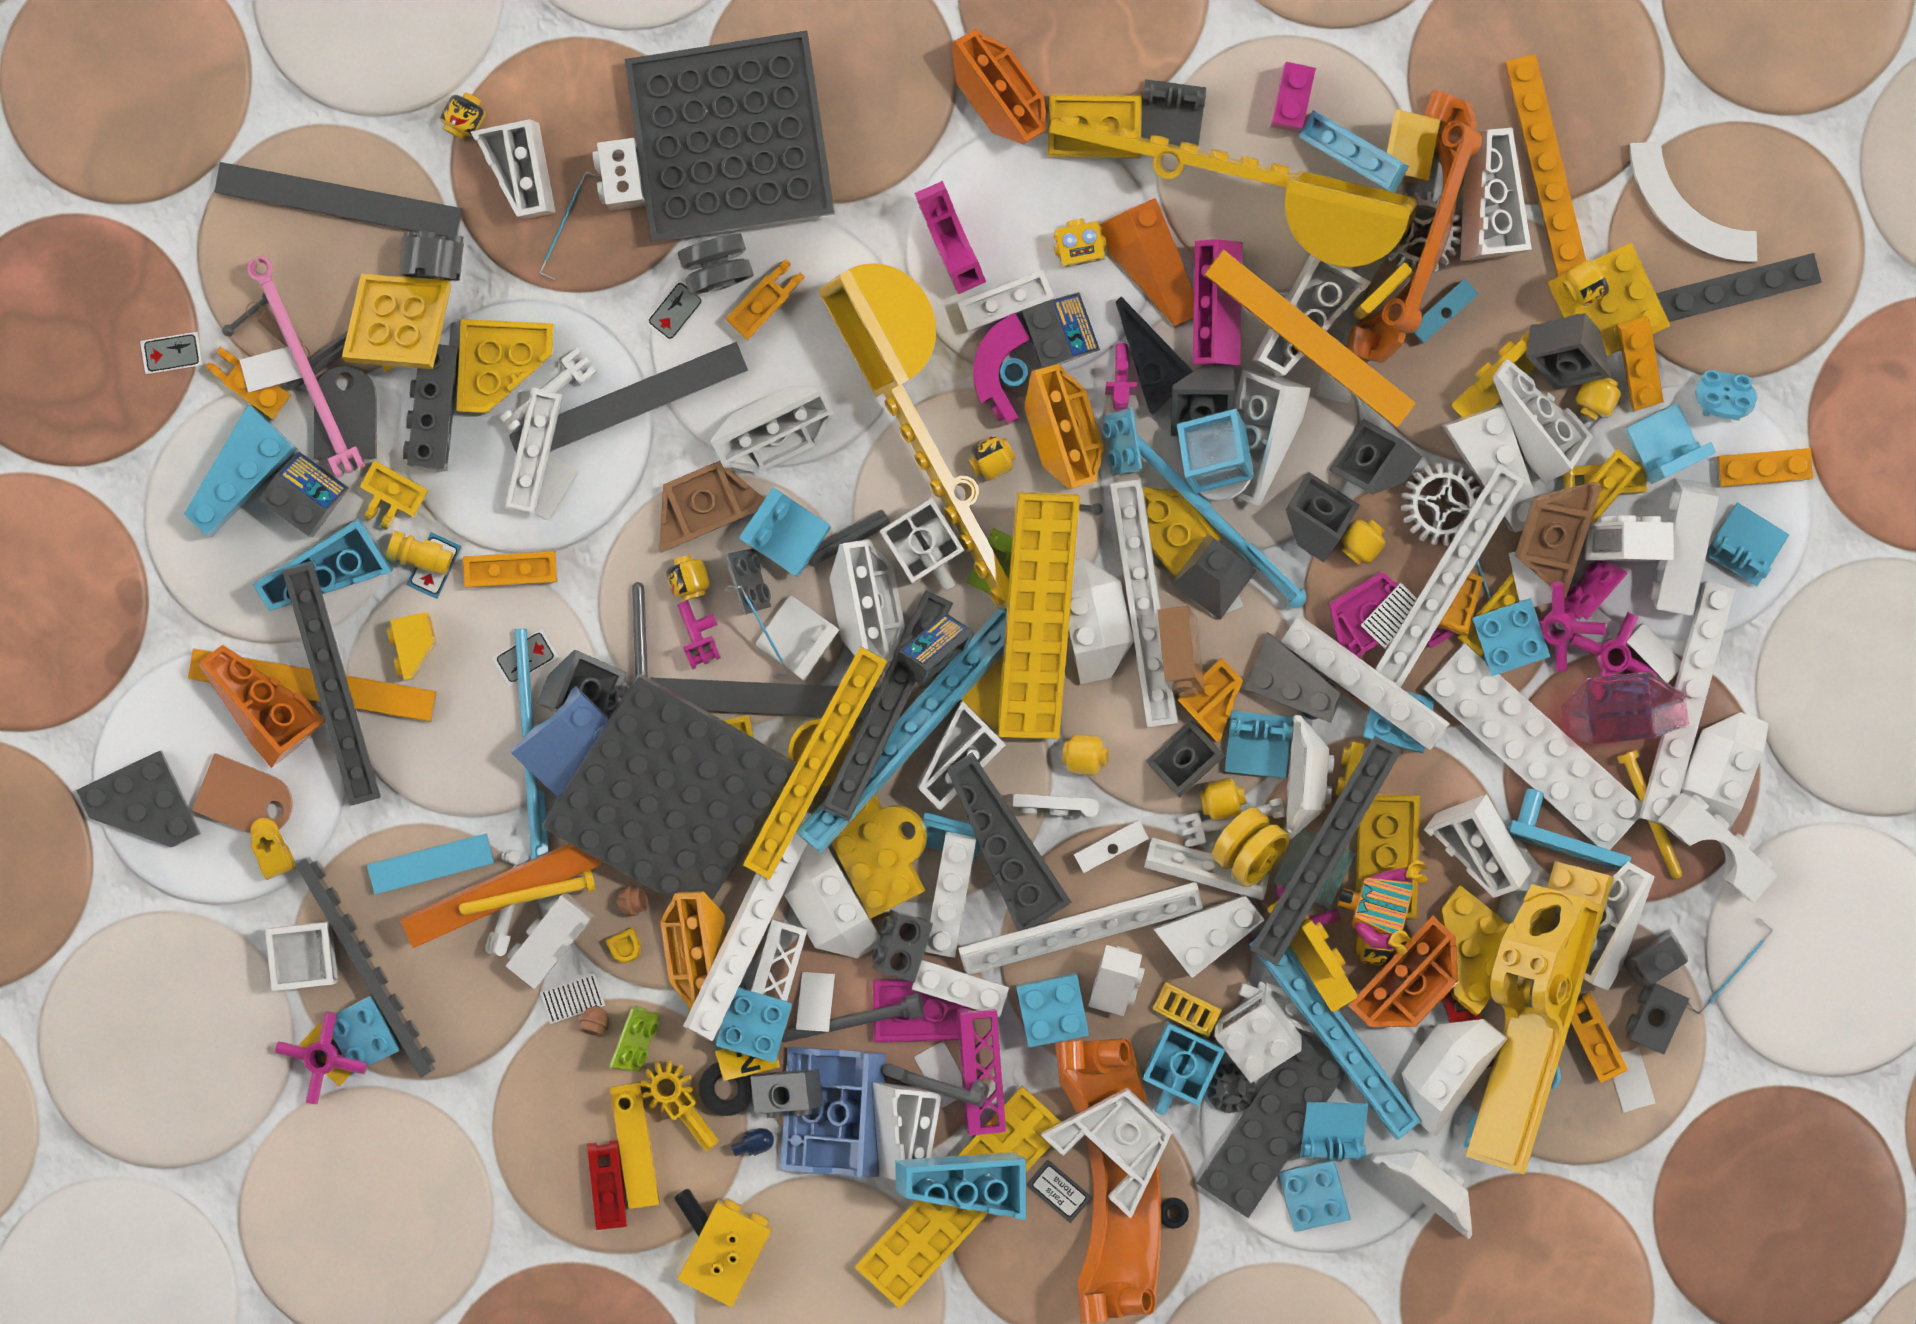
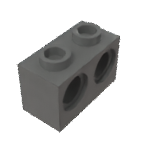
(909, 947)

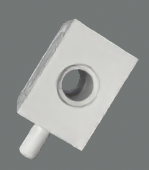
(923, 543)

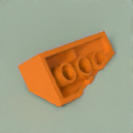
(264, 710)

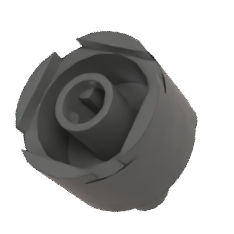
(431, 255)

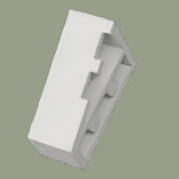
(520, 166)
(961, 736)
(1482, 844)
(1209, 933)
(548, 939)
(903, 1124)

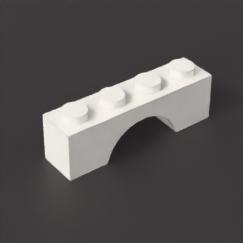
(1743, 869)

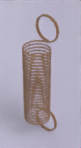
(269, 328)

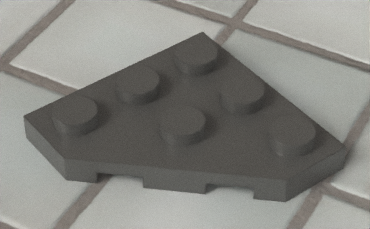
(142, 802)

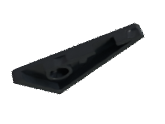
(1153, 358)

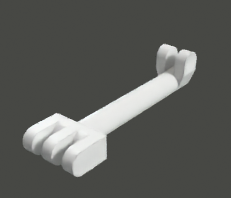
(572, 371)
(1200, 827)
(498, 940)

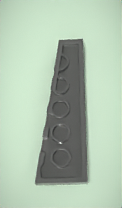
(1017, 866)

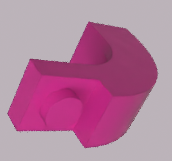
(949, 237)
(992, 351)

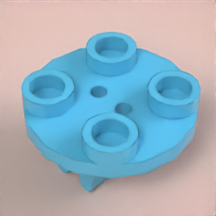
(1726, 395)

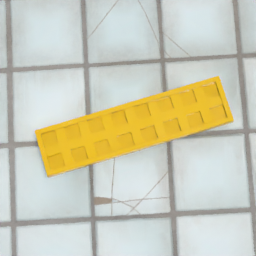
(1038, 615)
(932, 1231)

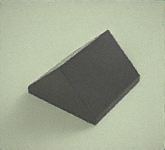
(1185, 759)

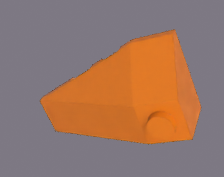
(1147, 252)

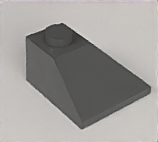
(1202, 394)
(1375, 459)
(1319, 516)
(1214, 576)
(585, 672)

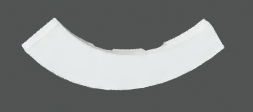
(1679, 216)

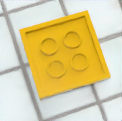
(1628, 297)
(396, 321)

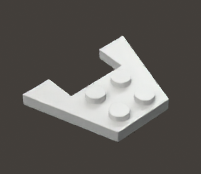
(1126, 1133)

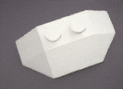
(773, 428)
(866, 599)
(1097, 622)
(1726, 764)
(1306, 778)
(829, 906)
(1448, 1069)
(1430, 1184)

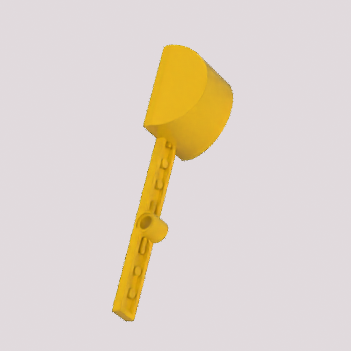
(1327, 215)
(891, 339)

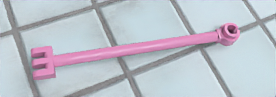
(343, 454)

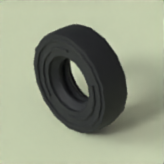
(718, 1105)

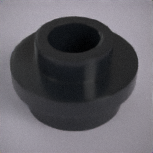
(1183, 1215)

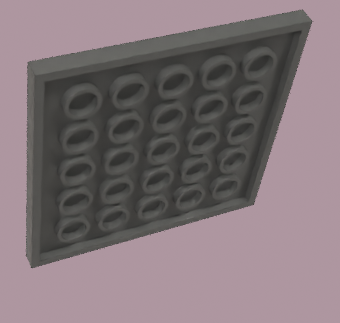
(729, 136)
(669, 793)

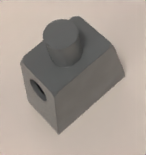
(1656, 959)

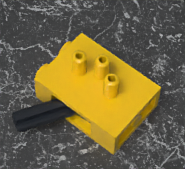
(724, 1248)

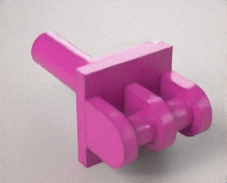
(1121, 388)
(694, 629)

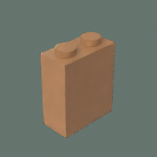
(1181, 651)

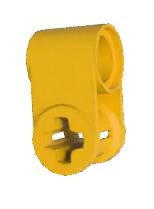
(271, 852)

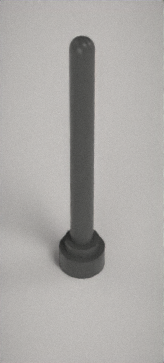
(639, 623)
(909, 1007)

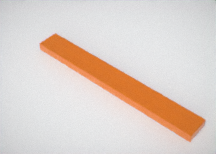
(445, 914)

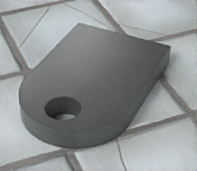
(353, 412)

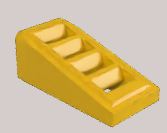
(1191, 999)

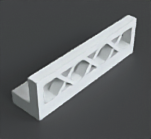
(767, 960)

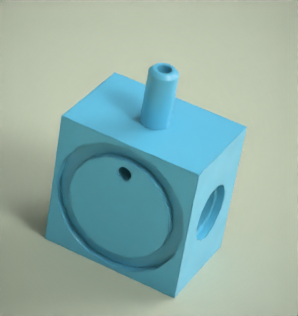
(1181, 1065)

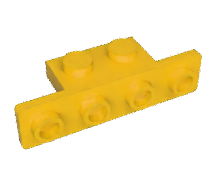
(1483, 391)
(1321, 963)

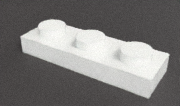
(1005, 300)
(960, 987)

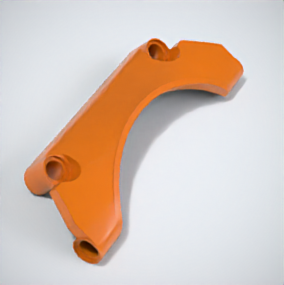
(1456, 141)

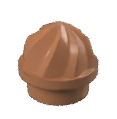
(632, 900)
(594, 1021)

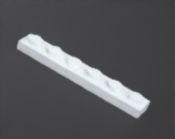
(1365, 682)

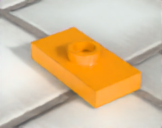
(1460, 612)

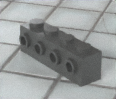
(432, 411)

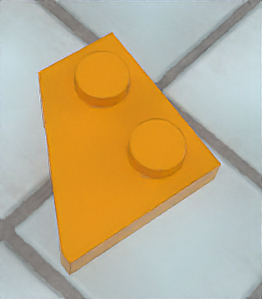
(1214, 705)

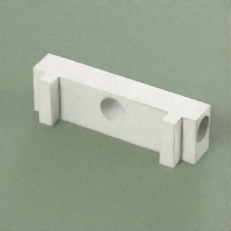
(1123, 838)

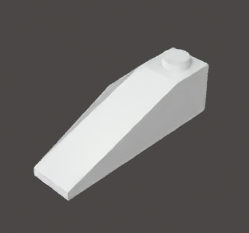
(1618, 924)

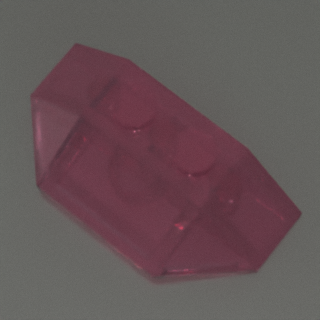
(1624, 709)

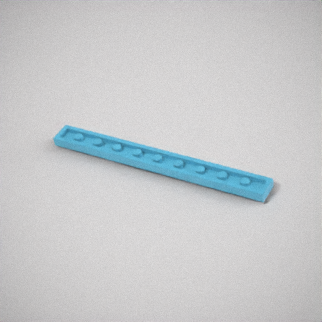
(918, 723)

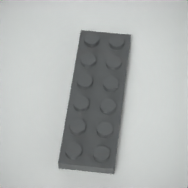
(1271, 1127)

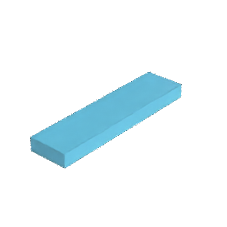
(1353, 151)
(430, 863)

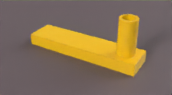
(634, 1145)

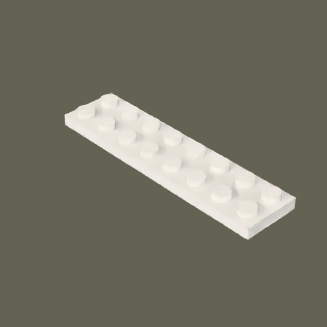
(1534, 748)

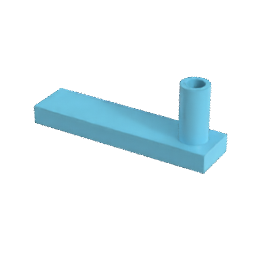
(1525, 831)

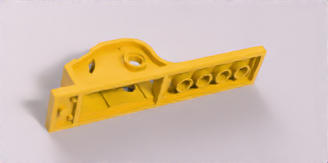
(1536, 1035)

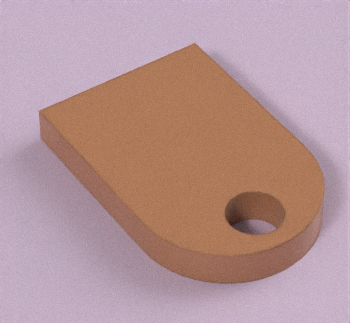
(240, 794)

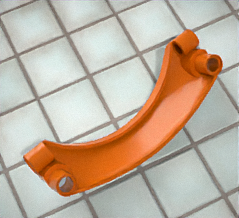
(1122, 1250)

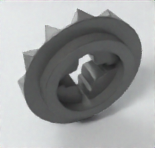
(1216, 1091)

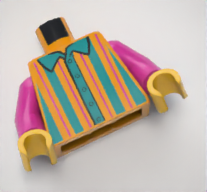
(1383, 906)

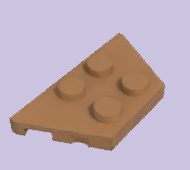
(703, 504)
(1557, 532)

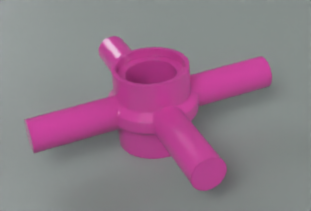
(1566, 618)
(1619, 643)
(309, 1057)

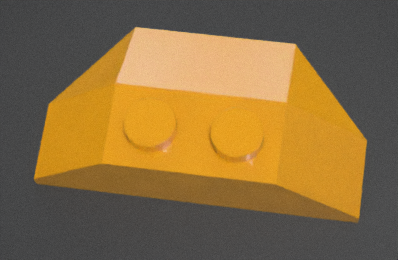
(1063, 426)
(692, 937)

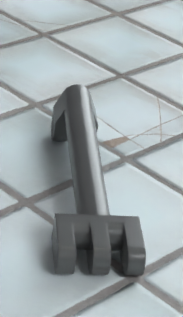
(975, 1096)

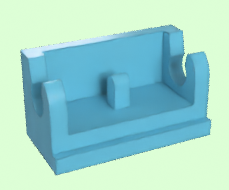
(938, 825)

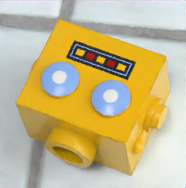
(1079, 243)

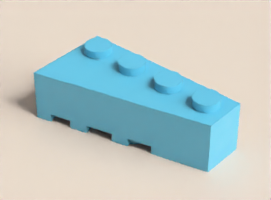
(240, 470)
(339, 561)
(971, 1182)

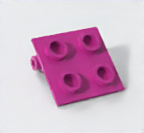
(1593, 588)

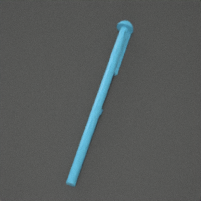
(1273, 574)
(535, 799)

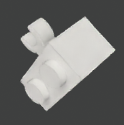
(1115, 980)

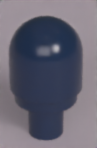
(754, 1142)

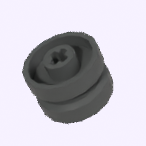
(717, 269)

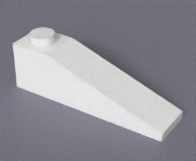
(1272, 416)
(1546, 433)

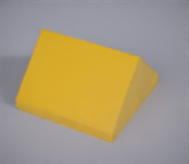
(1413, 143)

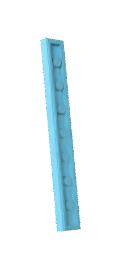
(1344, 1046)

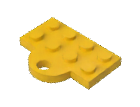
(880, 855)

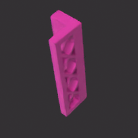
(969, 1071)

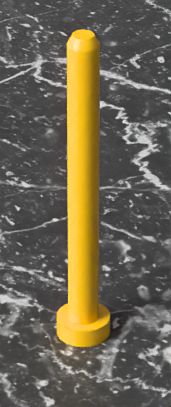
(1658, 830)
(530, 894)

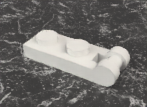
(1057, 804)

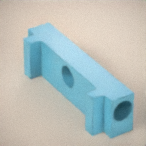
(1453, 301)

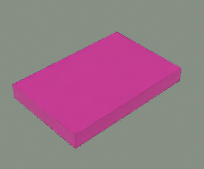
(936, 1025)

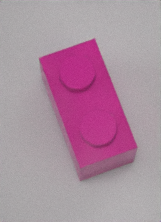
(1293, 97)

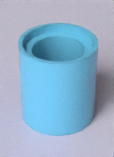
(1013, 361)

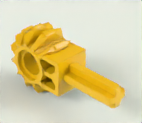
(679, 1103)

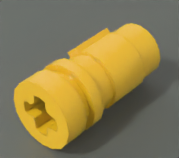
(423, 554)

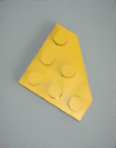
(498, 359)
(1477, 942)

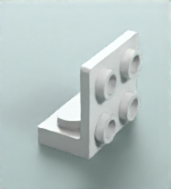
(798, 636)

